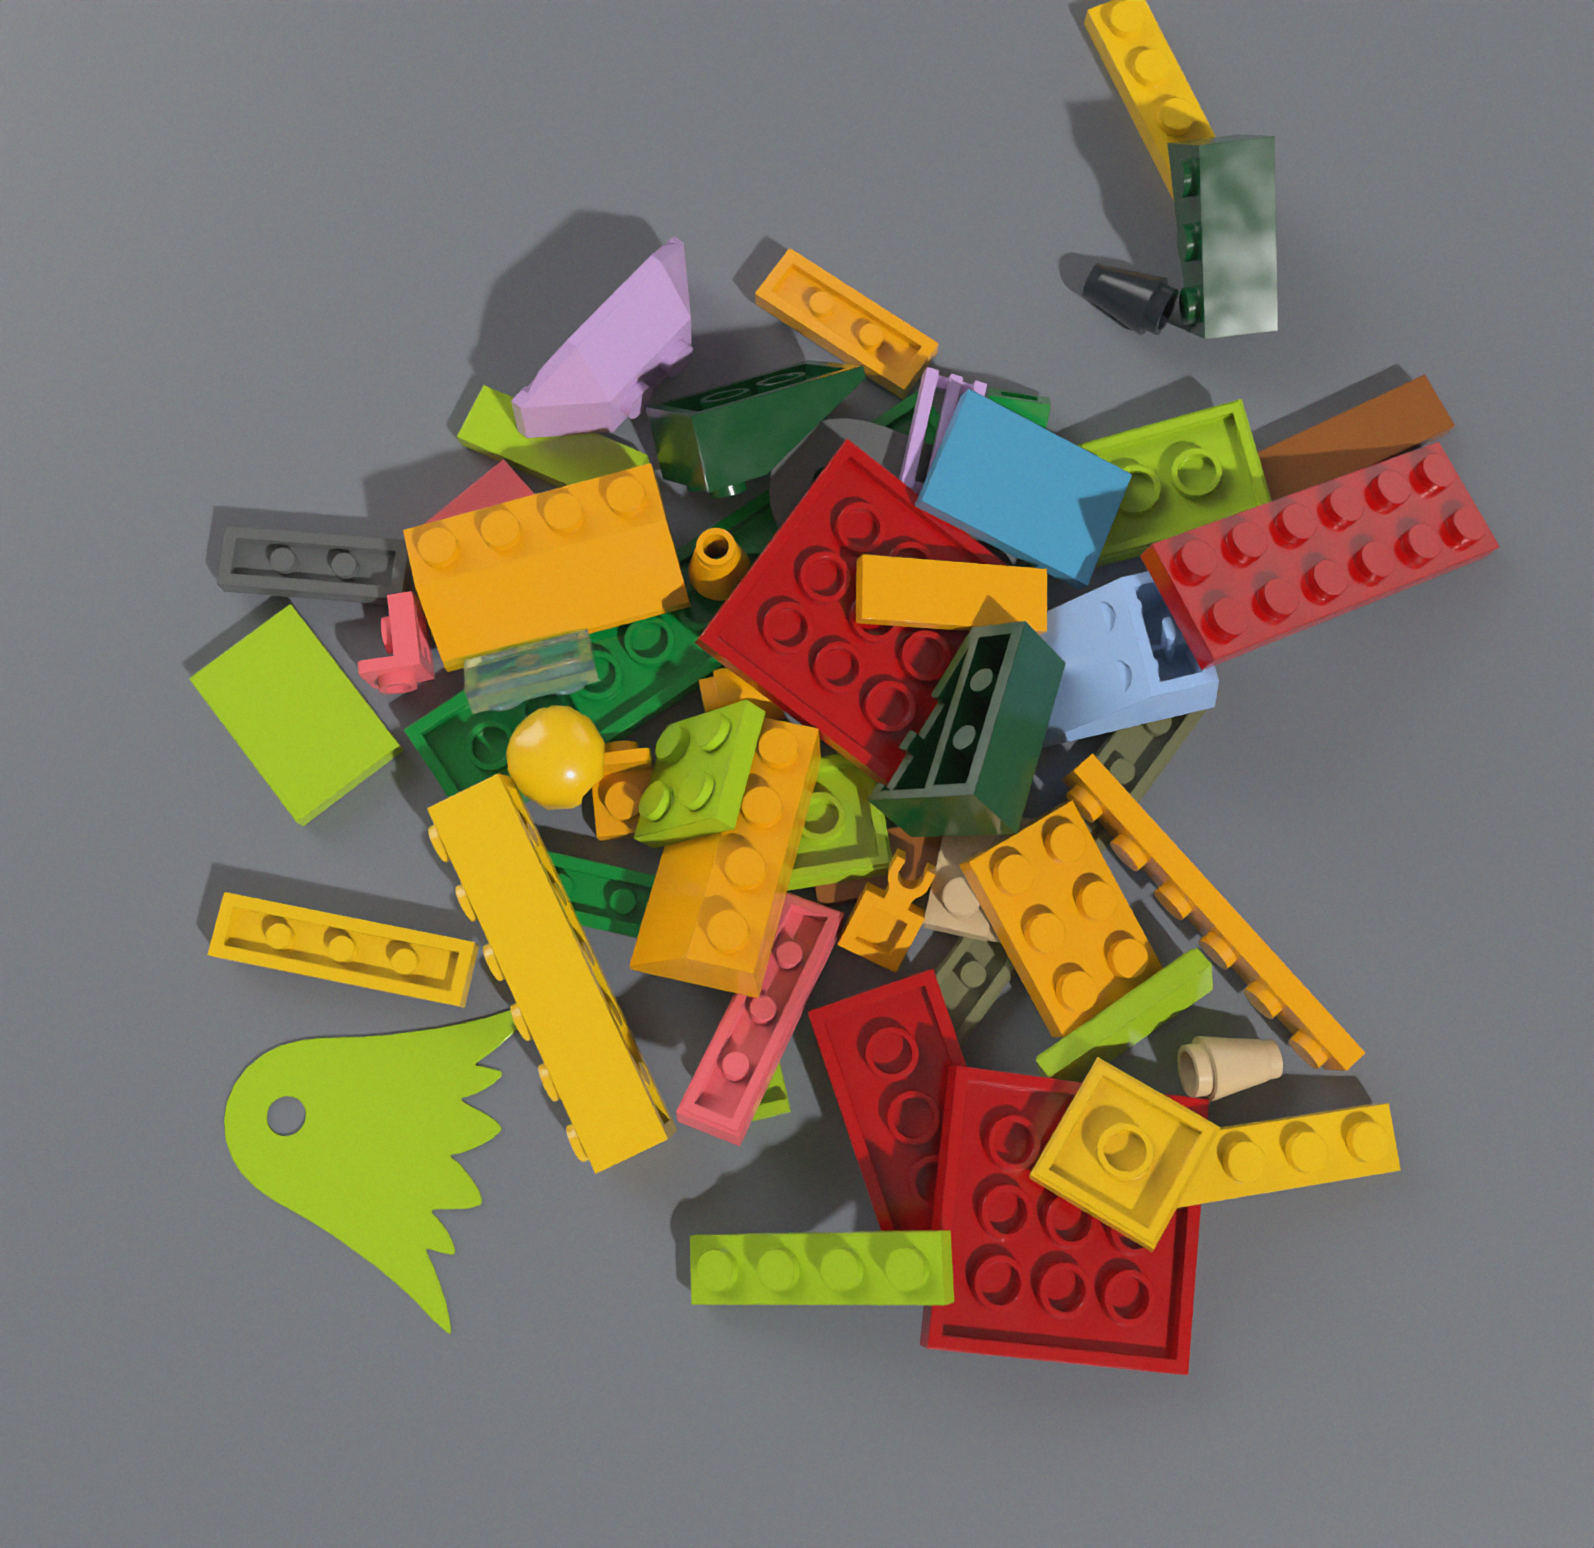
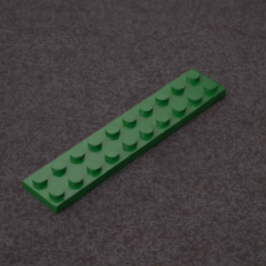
(638, 664)

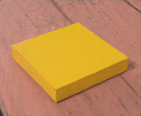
(1124, 1154)

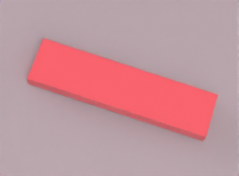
(757, 1030)

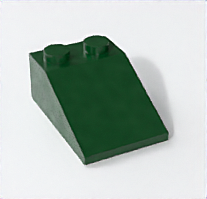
(745, 426)

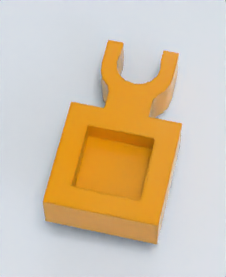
(886, 919)

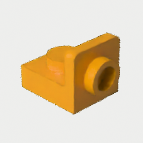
(619, 791)

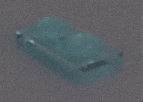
(530, 671)

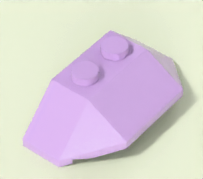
(615, 355)

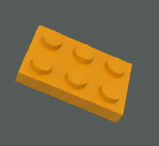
(1061, 918)

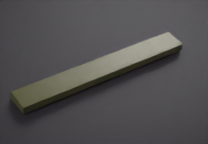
(979, 970)

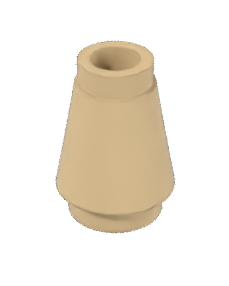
(1226, 1065)

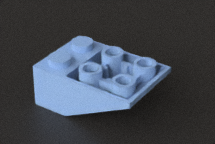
(1122, 662)

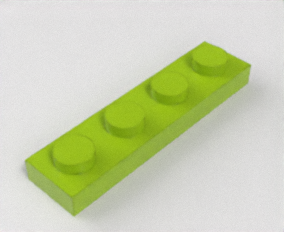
(822, 1268)

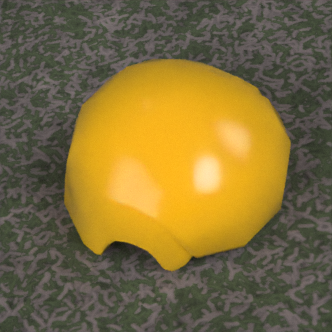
(556, 757)

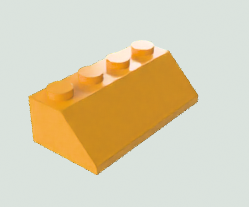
(547, 566)
(725, 891)

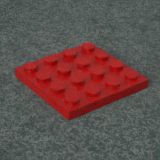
(794, 615)
(1034, 1268)

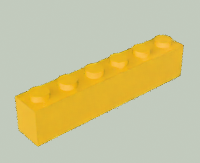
(551, 973)

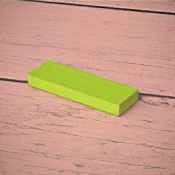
(555, 459)
(1129, 1018)

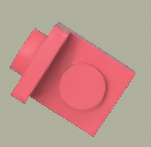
(408, 638)

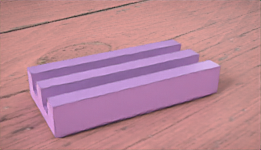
(953, 389)

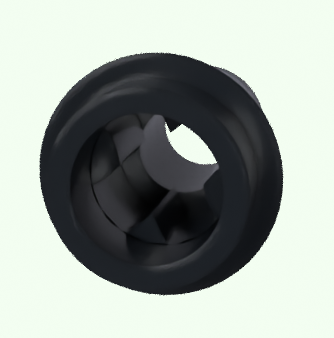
(1132, 297)

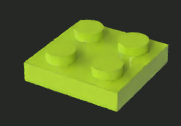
(699, 775)

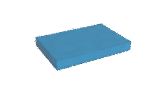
(1023, 489)

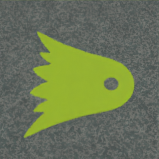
(373, 1140)

